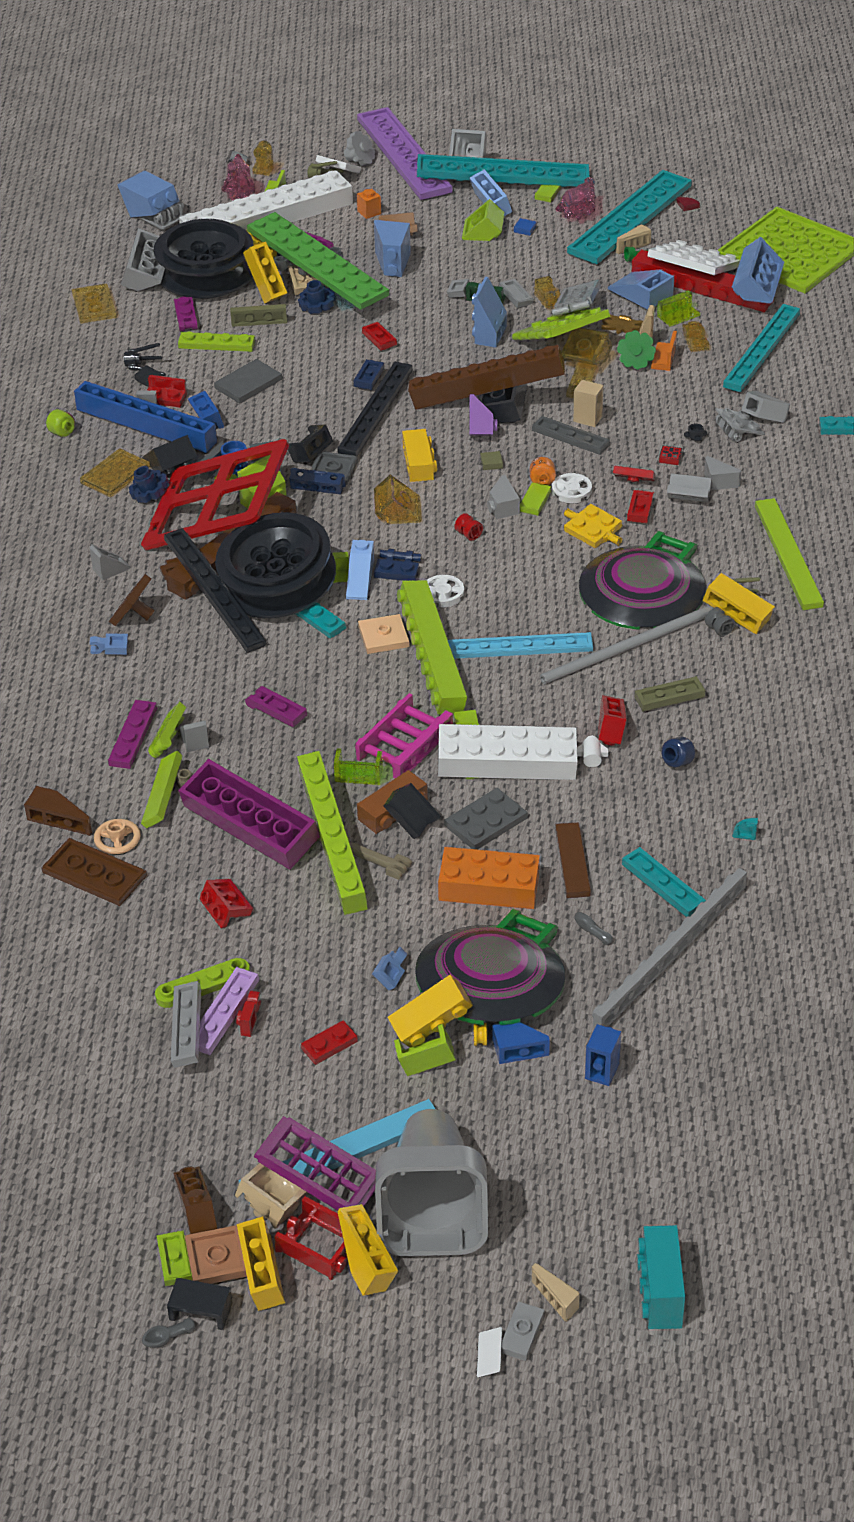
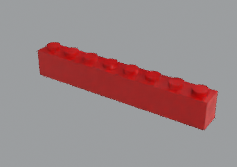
(699, 282)

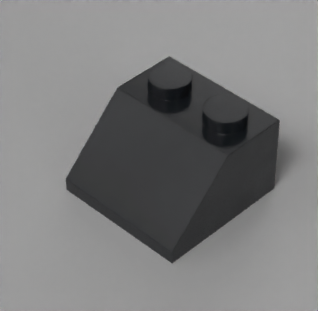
(171, 455)

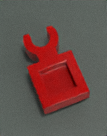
(247, 1017)

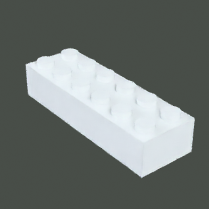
(507, 752)

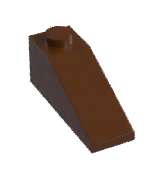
(55, 810)

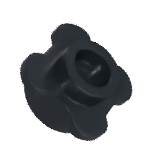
(695, 432)

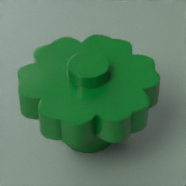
(636, 350)

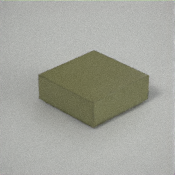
(491, 460)

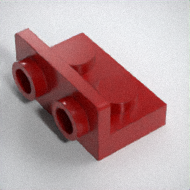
(169, 390)
(224, 901)

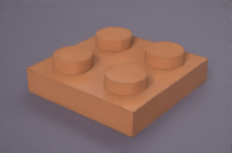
(215, 1255)

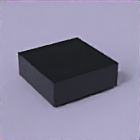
(143, 374)

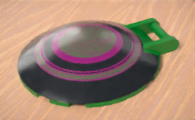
(643, 583)
(499, 967)

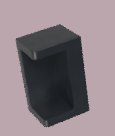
(311, 445)
(200, 1299)

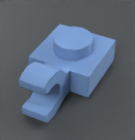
(111, 644)
(389, 970)

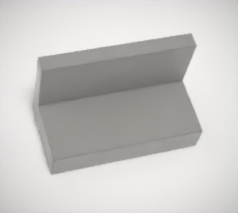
(689, 487)

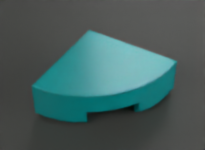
(746, 829)

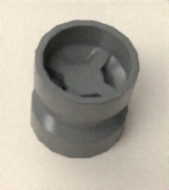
(719, 621)

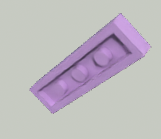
(225, 1008)

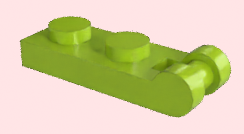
(167, 730)

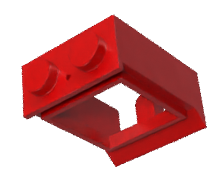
(296, 1226)

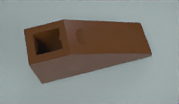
(195, 1200)

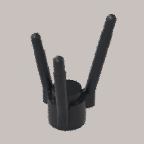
(133, 358)

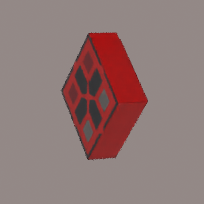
(670, 455)

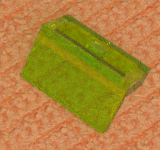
(677, 309)

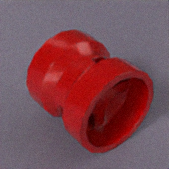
(468, 526)

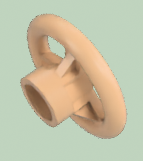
(116, 830)

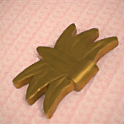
(621, 324)

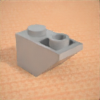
(765, 406)

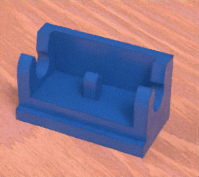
(205, 408)

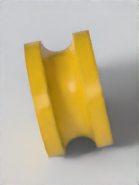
(480, 1034)

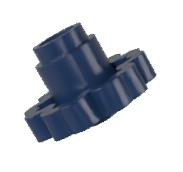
(316, 298)
(148, 484)

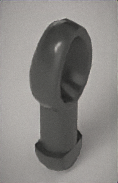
(589, 925)
(160, 1335)

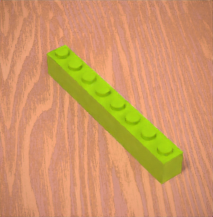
(432, 647)
(332, 833)

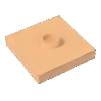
(383, 634)

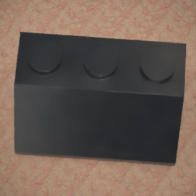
(506, 403)

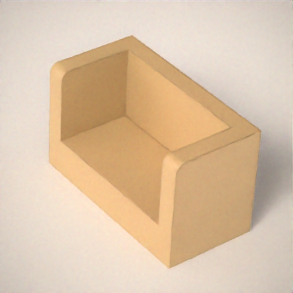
(588, 403)

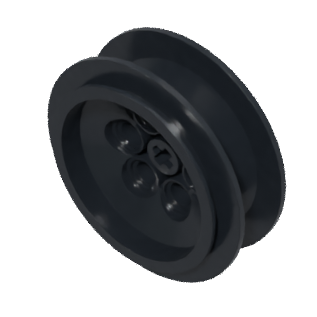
(204, 258)
(277, 564)

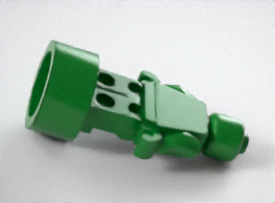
(630, 253)

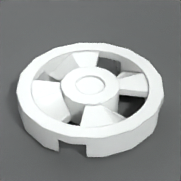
(569, 490)
(443, 591)

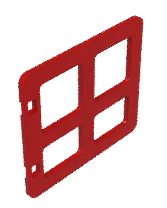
(213, 493)

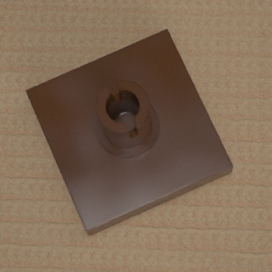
(133, 602)

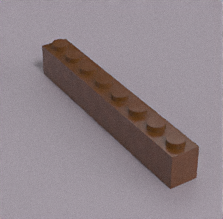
(486, 377)
(179, 579)

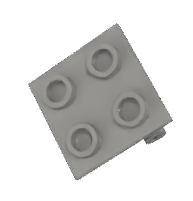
(166, 217)
(736, 423)

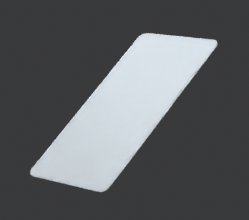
(489, 1352)

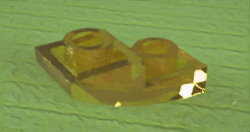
(695, 336)

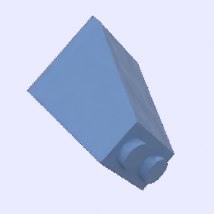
(147, 194)
(392, 246)

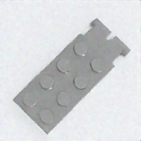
(576, 297)

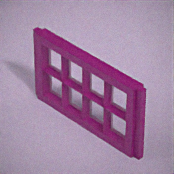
(276, 1140)

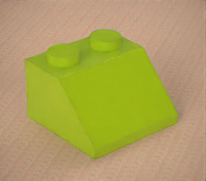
(484, 223)
(247, 494)

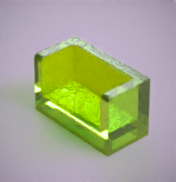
(358, 772)

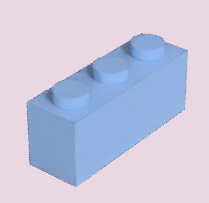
(487, 189)

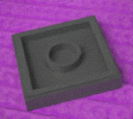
(336, 464)

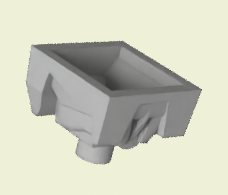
(468, 143)

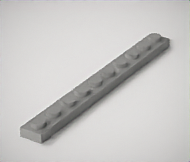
(667, 952)

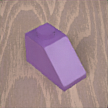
(481, 418)

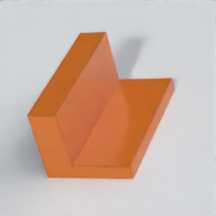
(664, 354)

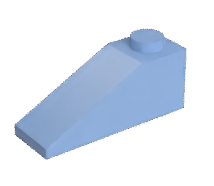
(360, 569)

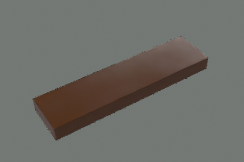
(572, 860)

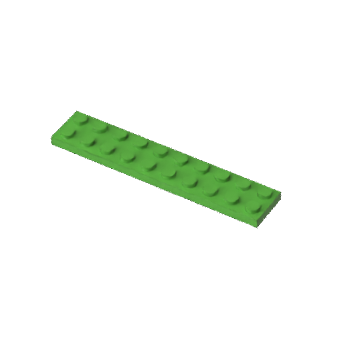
(318, 260)

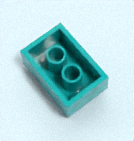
(661, 1277)

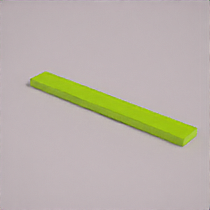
(789, 554)

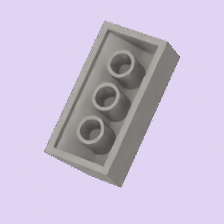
(142, 267)

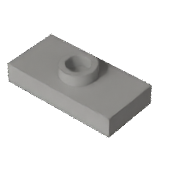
(522, 1331)

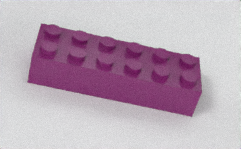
(249, 813)

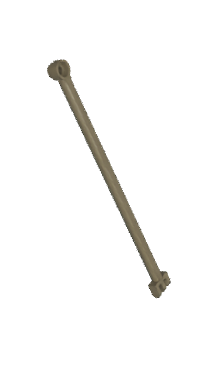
(394, 867)

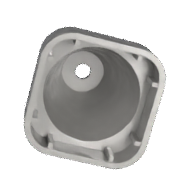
(431, 1190)

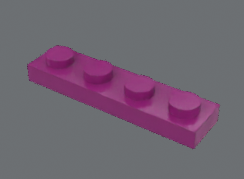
(132, 734)

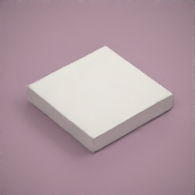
(342, 165)

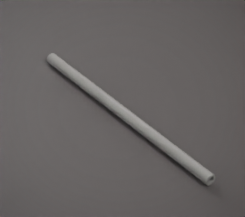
(624, 645)

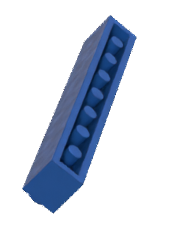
(144, 415)

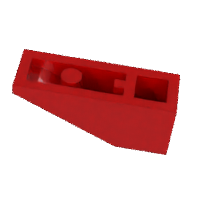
(611, 720)

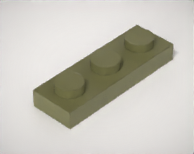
(258, 315)
(669, 693)

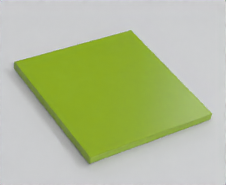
(805, 246)

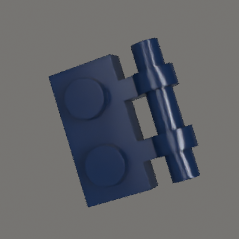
(397, 570)

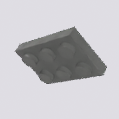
(485, 819)

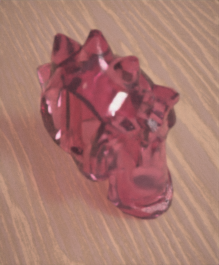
(238, 179)
(579, 200)

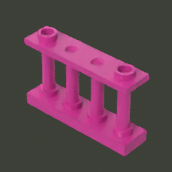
(412, 752)

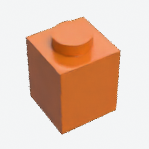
(368, 203)

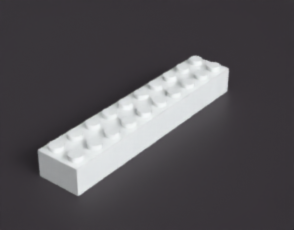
(290, 201)

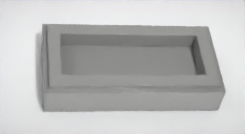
(516, 293)

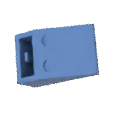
(645, 287)
(488, 315)

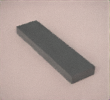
(570, 435)

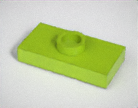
(174, 1257)

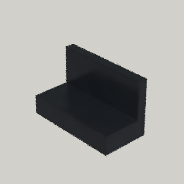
(411, 810)

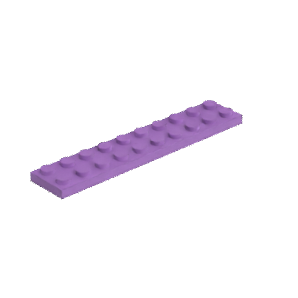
(401, 151)

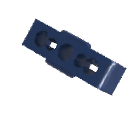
(316, 481)

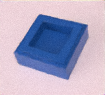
(525, 226)

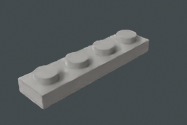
(186, 1024)

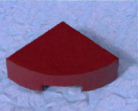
(687, 203)

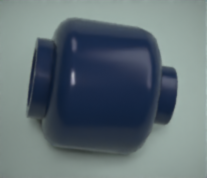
(678, 752)

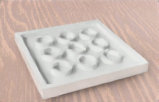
(694, 257)

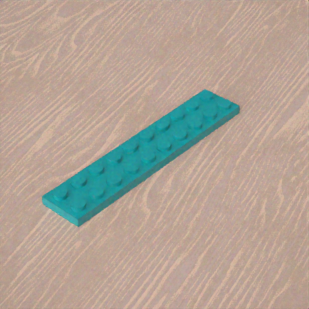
(502, 170)
(634, 211)

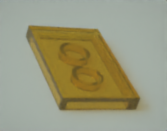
(93, 303)
(113, 472)

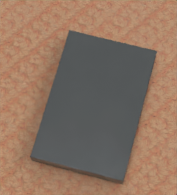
(248, 381)

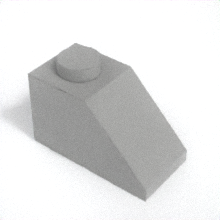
(503, 499)

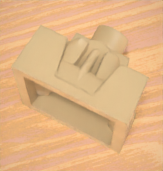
(270, 1194)

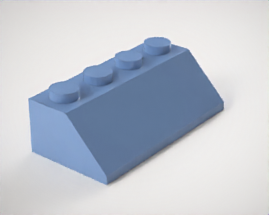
(758, 272)

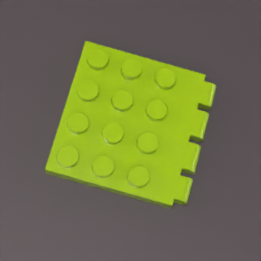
(561, 324)

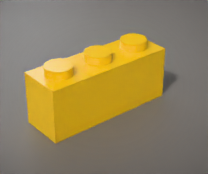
(265, 272)
(419, 455)
(738, 603)
(427, 1011)
(260, 1263)

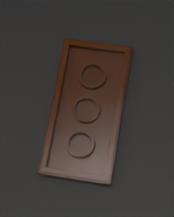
(94, 871)

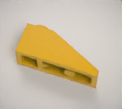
(365, 1251)

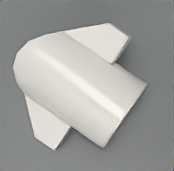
(592, 751)

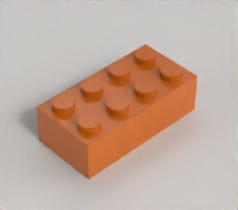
(488, 877)

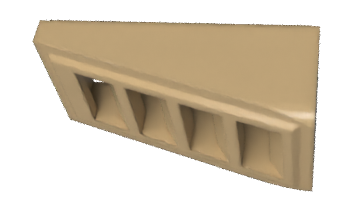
(634, 238)
(648, 322)
(558, 1293)

